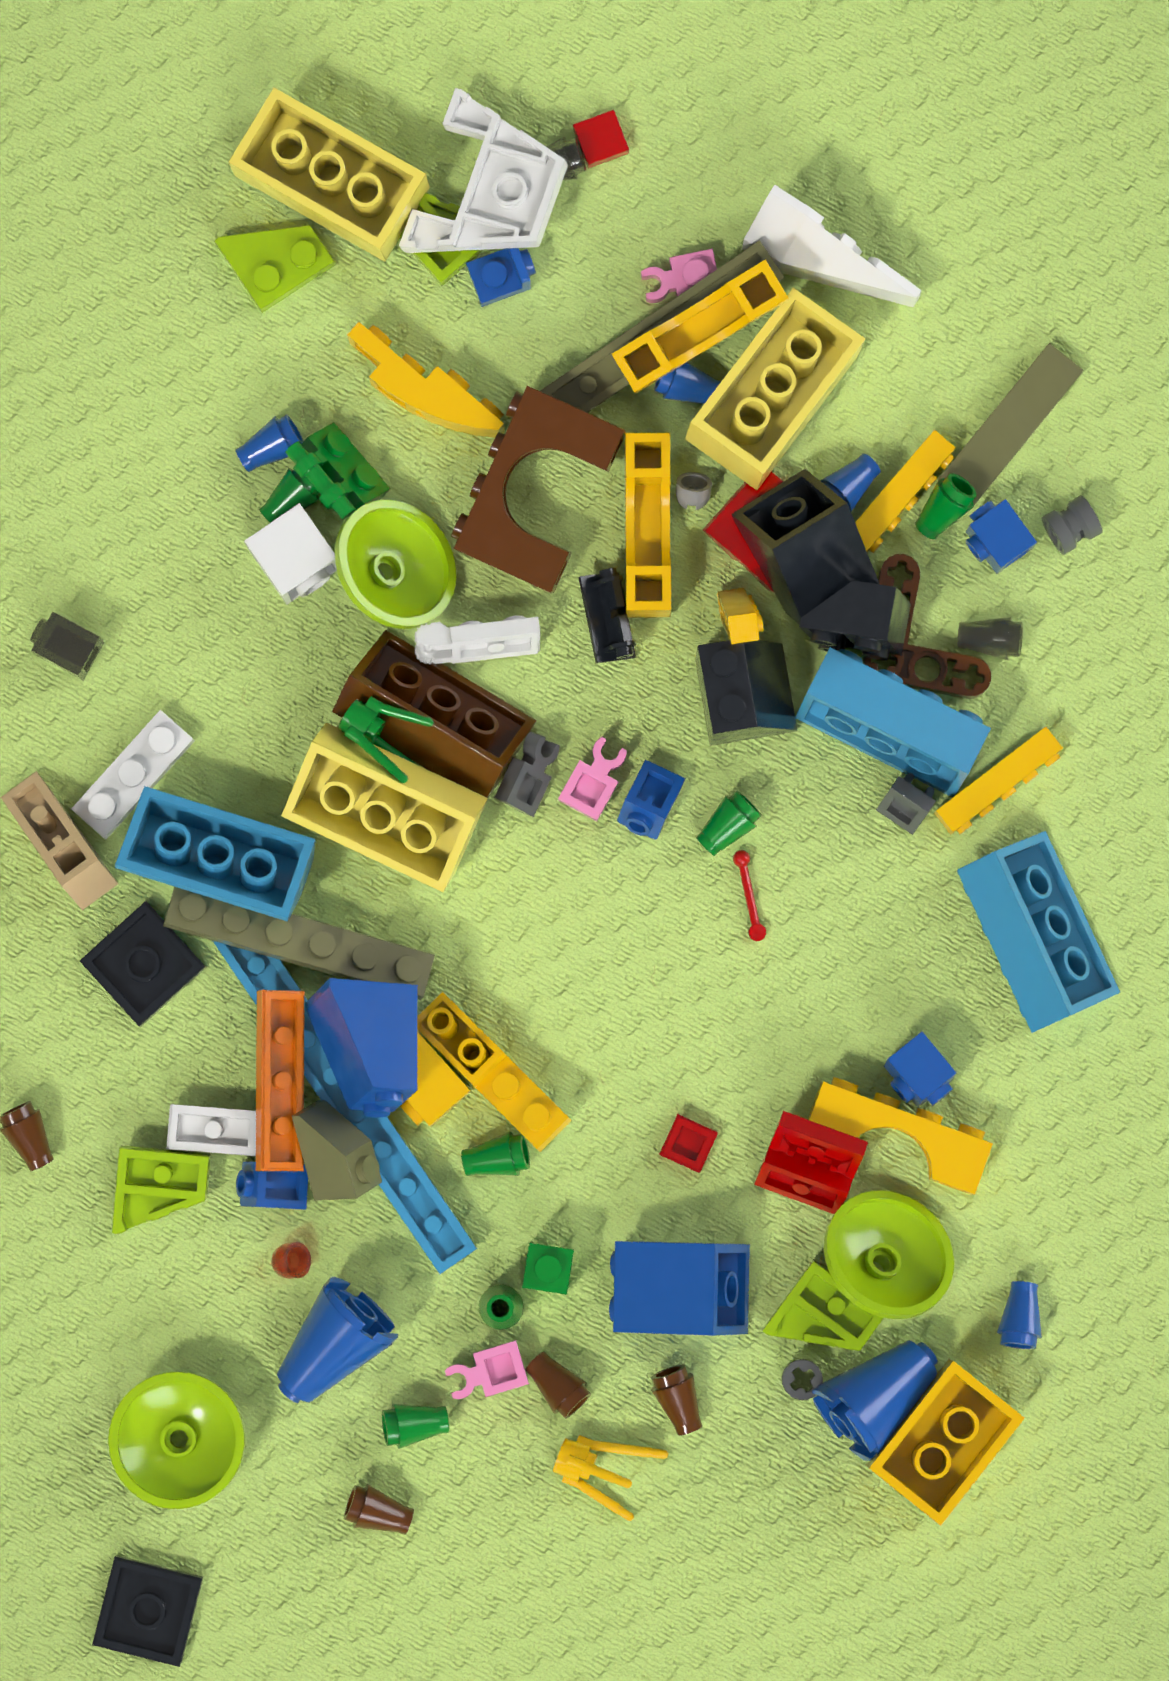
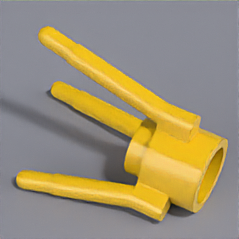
(578, 1462)

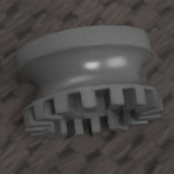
(788, 1377)

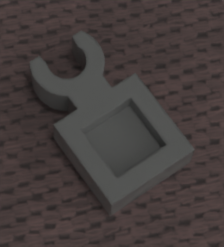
(525, 778)

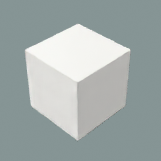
(293, 554)

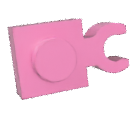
(684, 273)
(590, 786)
(495, 1369)

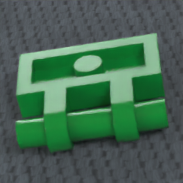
(337, 471)

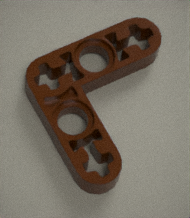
(911, 653)

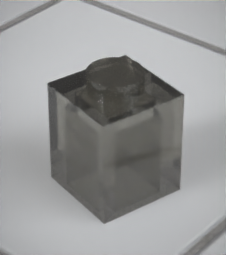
(66, 645)

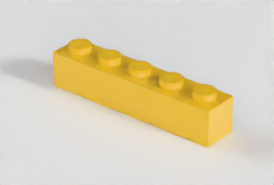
(903, 488)
(739, 615)
(999, 781)

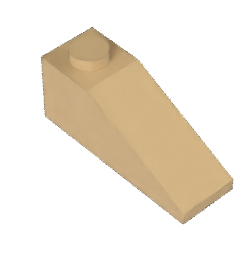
(59, 841)

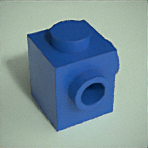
(998, 535)
(920, 1072)

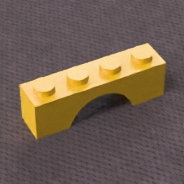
(700, 326)
(647, 525)
(951, 1155)

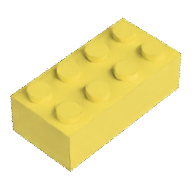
(329, 174)
(774, 388)
(359, 804)

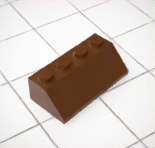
(471, 729)

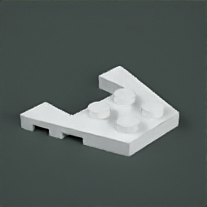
(506, 194)

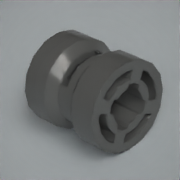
(1071, 525)

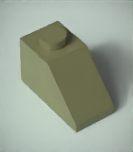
(335, 1153)

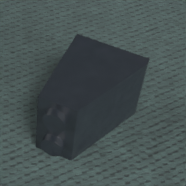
(804, 542)
(744, 690)

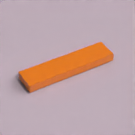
(279, 1079)

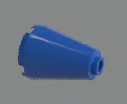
(333, 1342)
(876, 1396)

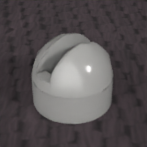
(693, 490)

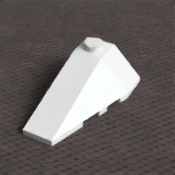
(808, 251)

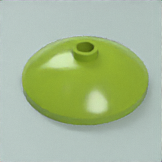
(408, 552)
(900, 1238)
(144, 1448)

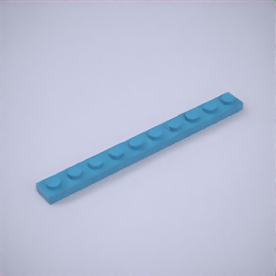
(401, 1174)

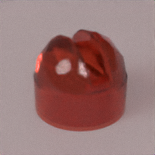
(291, 1260)

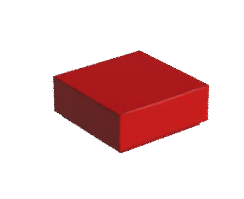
(601, 139)
(688, 1143)

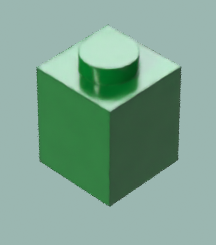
(548, 1268)

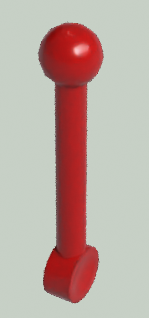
(757, 931)

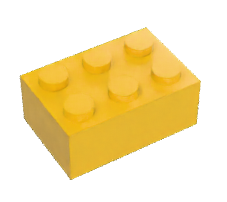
(946, 1442)

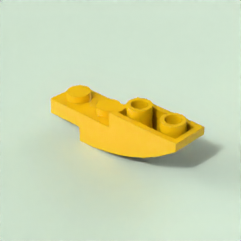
(437, 399)
(491, 1071)

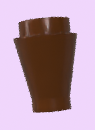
(27, 1135)
(558, 1385)
(677, 1396)
(376, 1511)

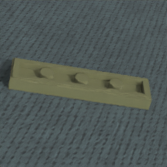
(1015, 419)

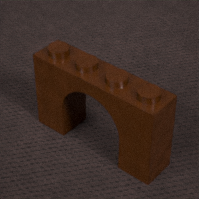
(536, 425)

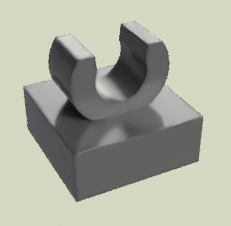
(906, 803)

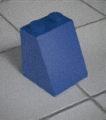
(368, 1041)
(680, 1288)

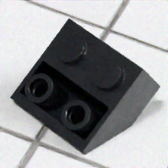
(860, 618)

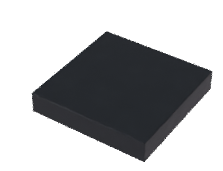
(142, 964)
(147, 1611)

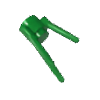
(364, 726)

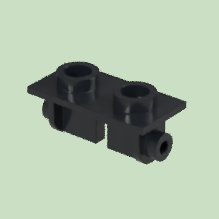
(607, 616)

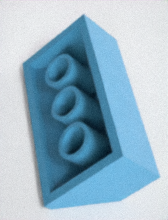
(893, 721)
(216, 854)
(1038, 931)

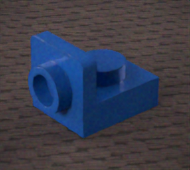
(501, 274)
(650, 800)
(272, 1188)

